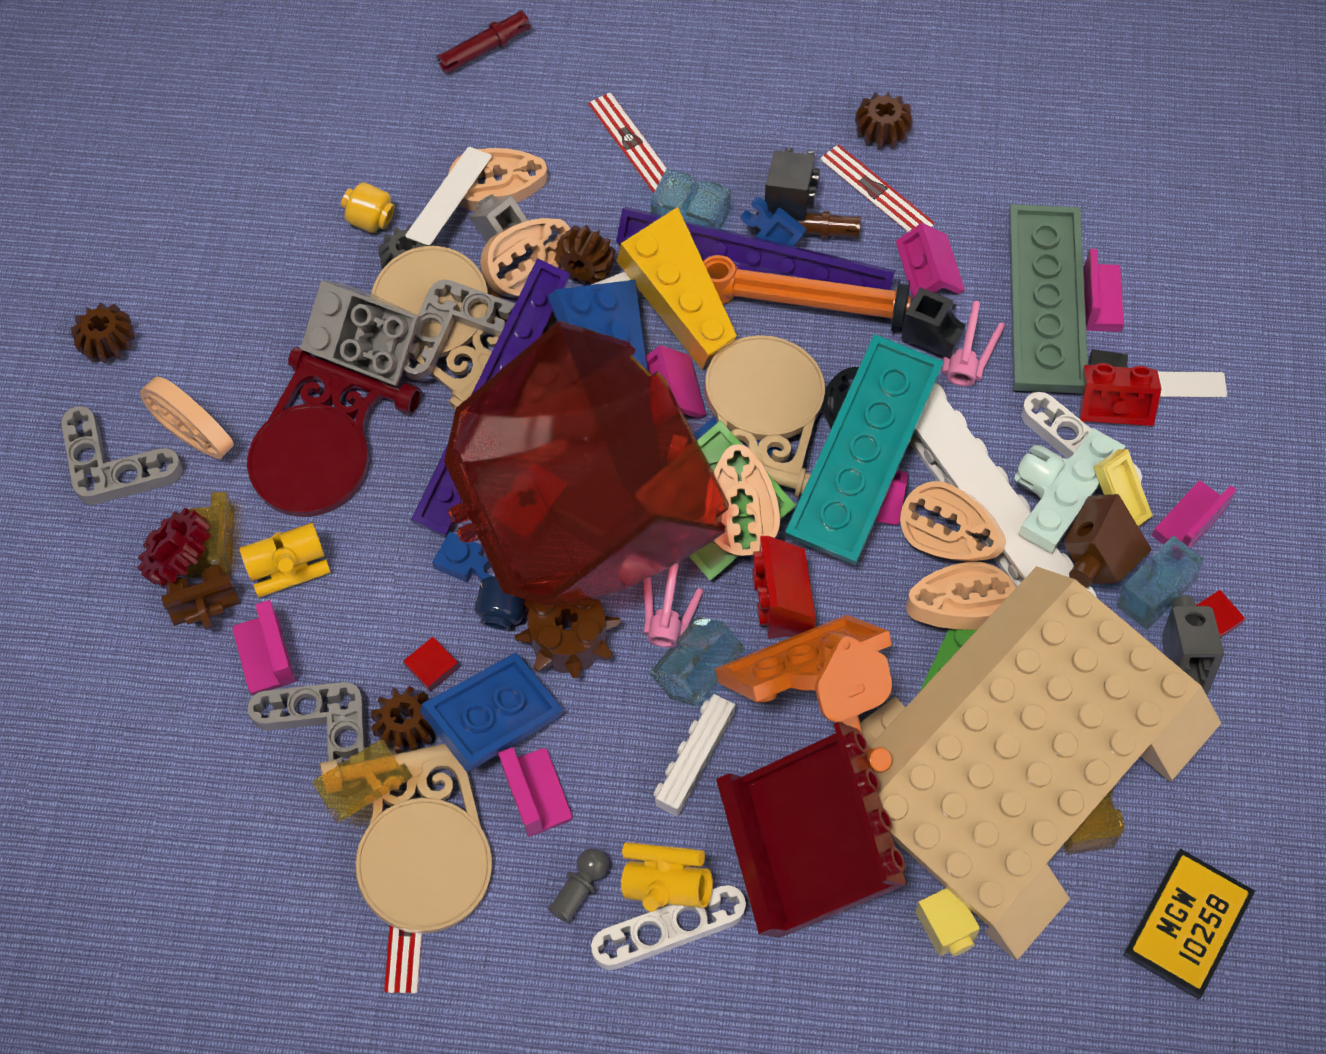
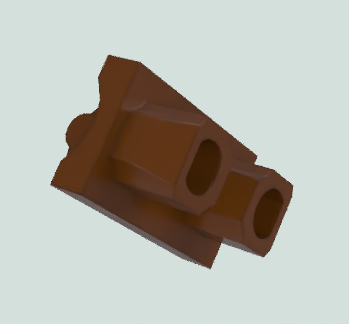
(201, 600)

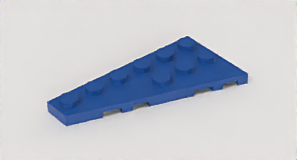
(603, 309)

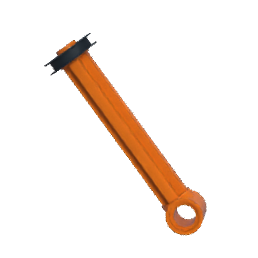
(732, 282)

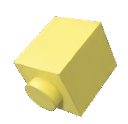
(947, 923)

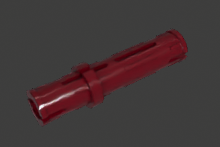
(495, 35)

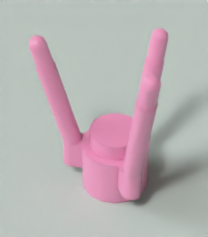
(963, 366)
(665, 626)

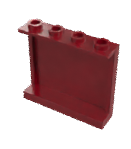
(811, 834)

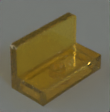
(220, 544)
(360, 780)

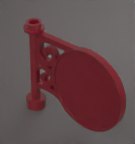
(315, 453)

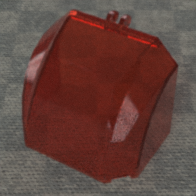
(579, 471)

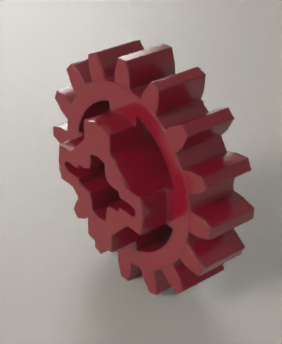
(174, 547)

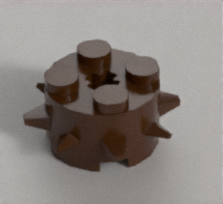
(568, 649)

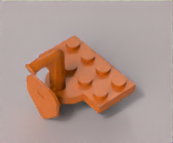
(834, 660)

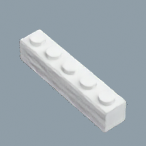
(694, 754)

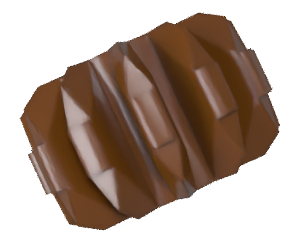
(883, 120)
(585, 254)
(102, 333)
(395, 711)

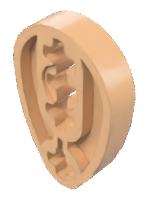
(515, 181)
(511, 244)
(185, 418)
(955, 505)
(764, 506)
(941, 595)

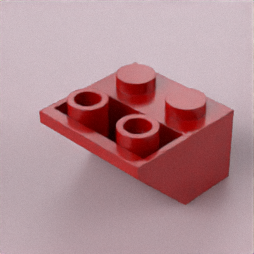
(782, 588)

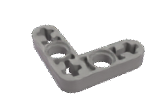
(446, 316)
(108, 473)
(336, 719)

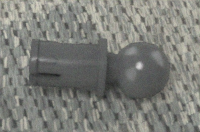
(591, 867)

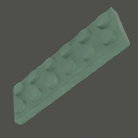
(1047, 298)

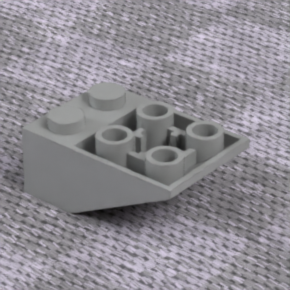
(360, 331)

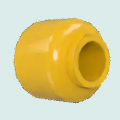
(368, 207)

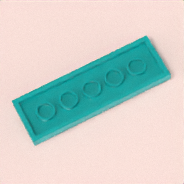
(864, 449)

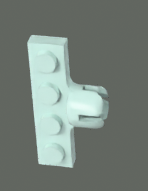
(1061, 486)

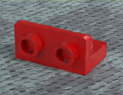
(1120, 394)

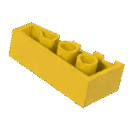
(678, 286)

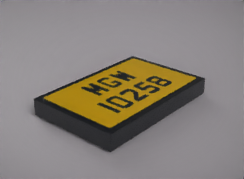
(1189, 923)

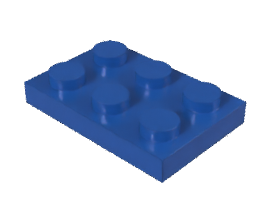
(491, 711)

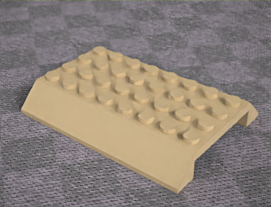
(1026, 743)

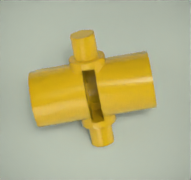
(284, 559)
(665, 876)

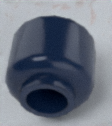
(498, 608)

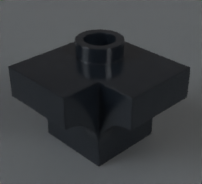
(932, 323)

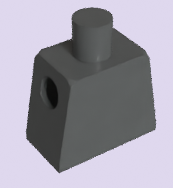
(1193, 640)

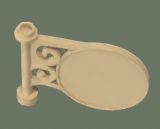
(406, 284)
(767, 394)
(423, 857)

